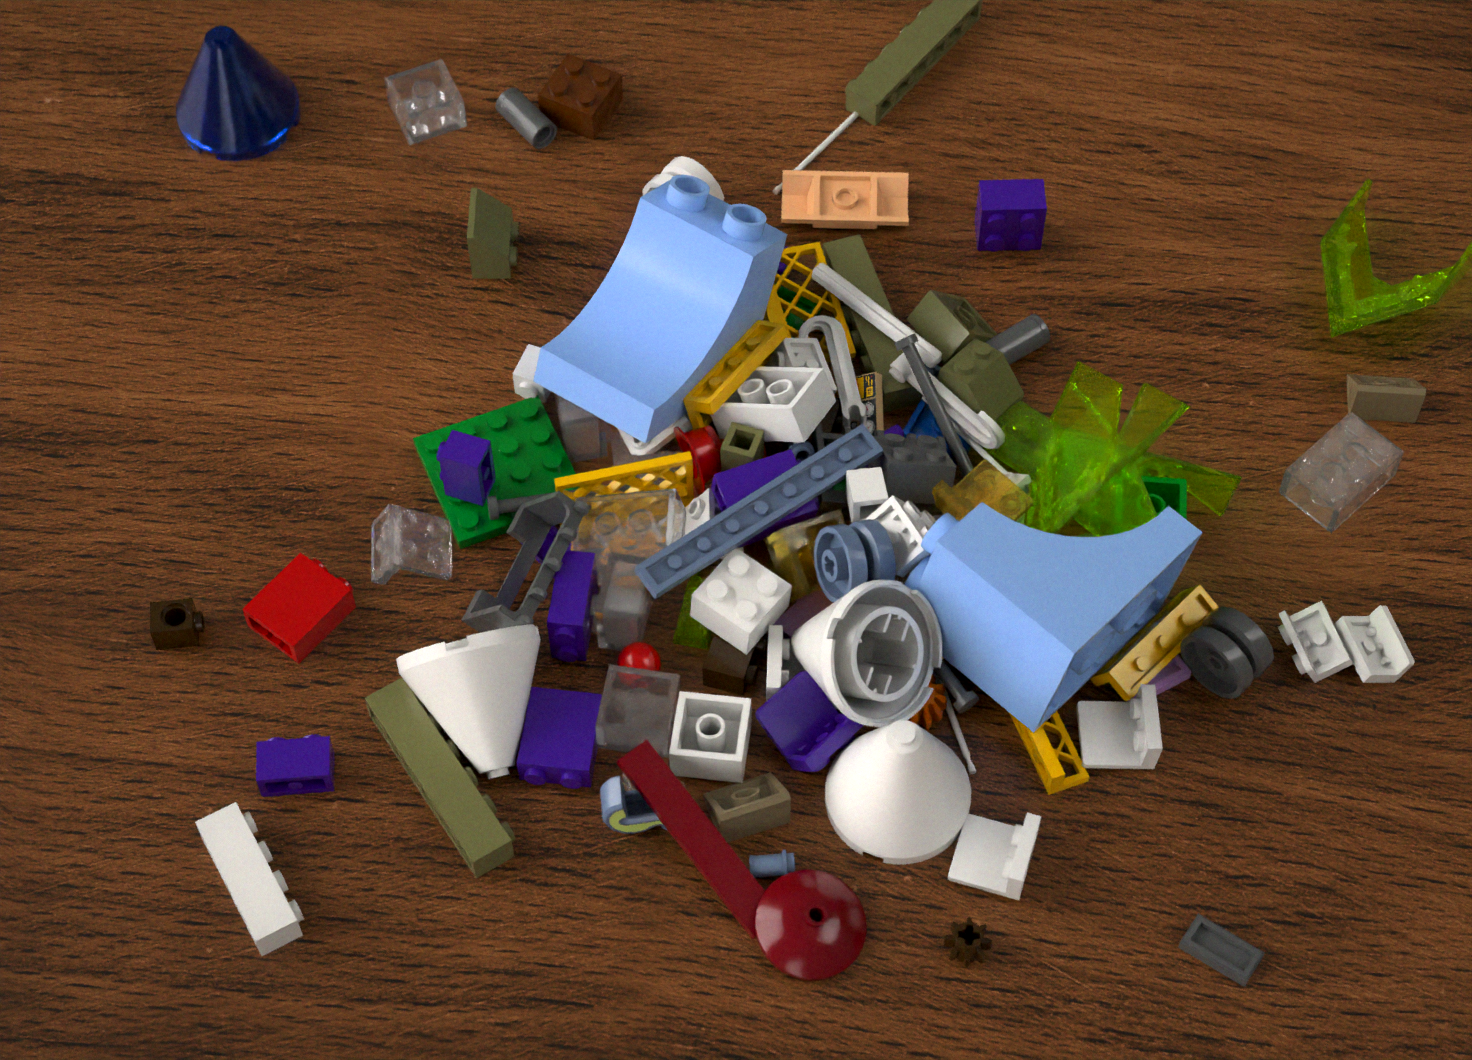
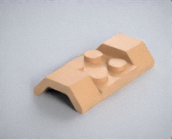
(845, 199)

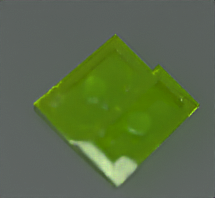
(1019, 438)

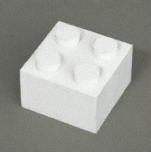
(740, 600)
(710, 736)

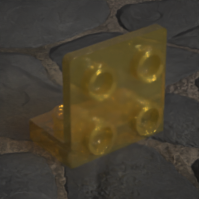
(983, 485)

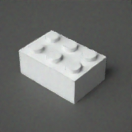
(780, 402)

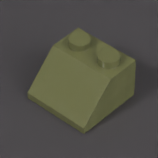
(491, 237)
(948, 323)
(982, 379)

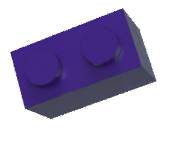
(466, 467)
(295, 765)

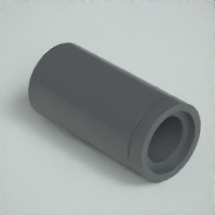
(526, 118)
(1021, 338)

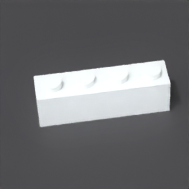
(250, 879)

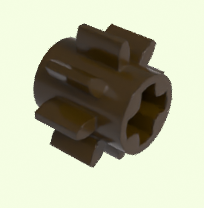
(967, 931)

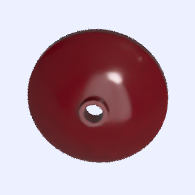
(796, 942)

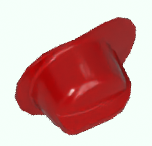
(705, 452)

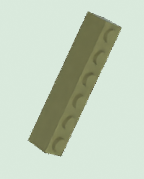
(910, 57)
(876, 349)
(441, 778)

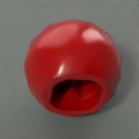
(640, 656)

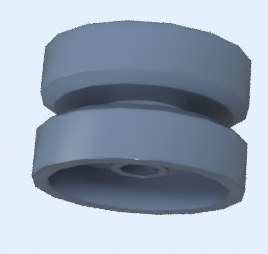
(851, 556)

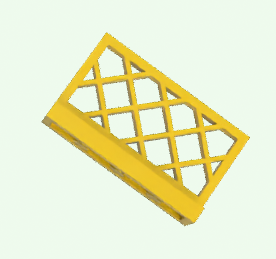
(775, 304)
(625, 474)

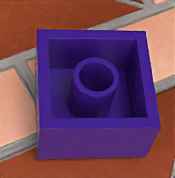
(1010, 214)

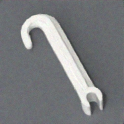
(841, 365)
(977, 426)

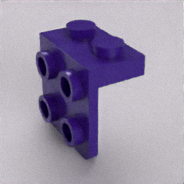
(805, 724)

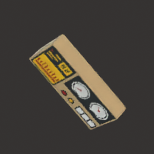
(871, 396)

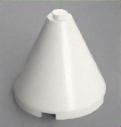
(873, 651)
(478, 691)
(898, 794)

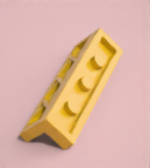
(732, 370)
(1155, 643)
(1046, 757)

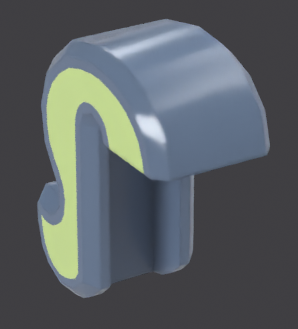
(625, 810)

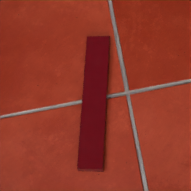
(694, 832)

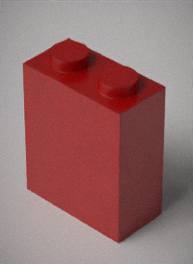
(300, 607)

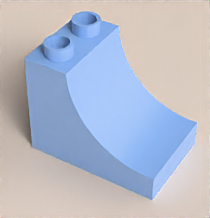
(667, 309)
(1042, 609)

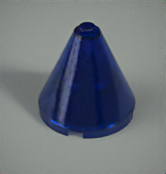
(235, 100)

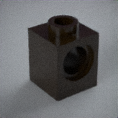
(166, 614)

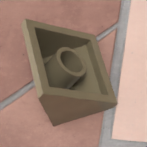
(1384, 397)
(749, 807)

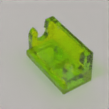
(688, 630)

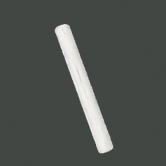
(873, 312)

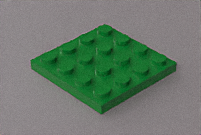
(524, 458)

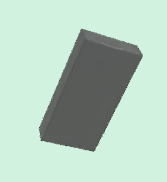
(1221, 950)

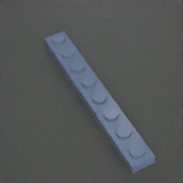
(757, 511)

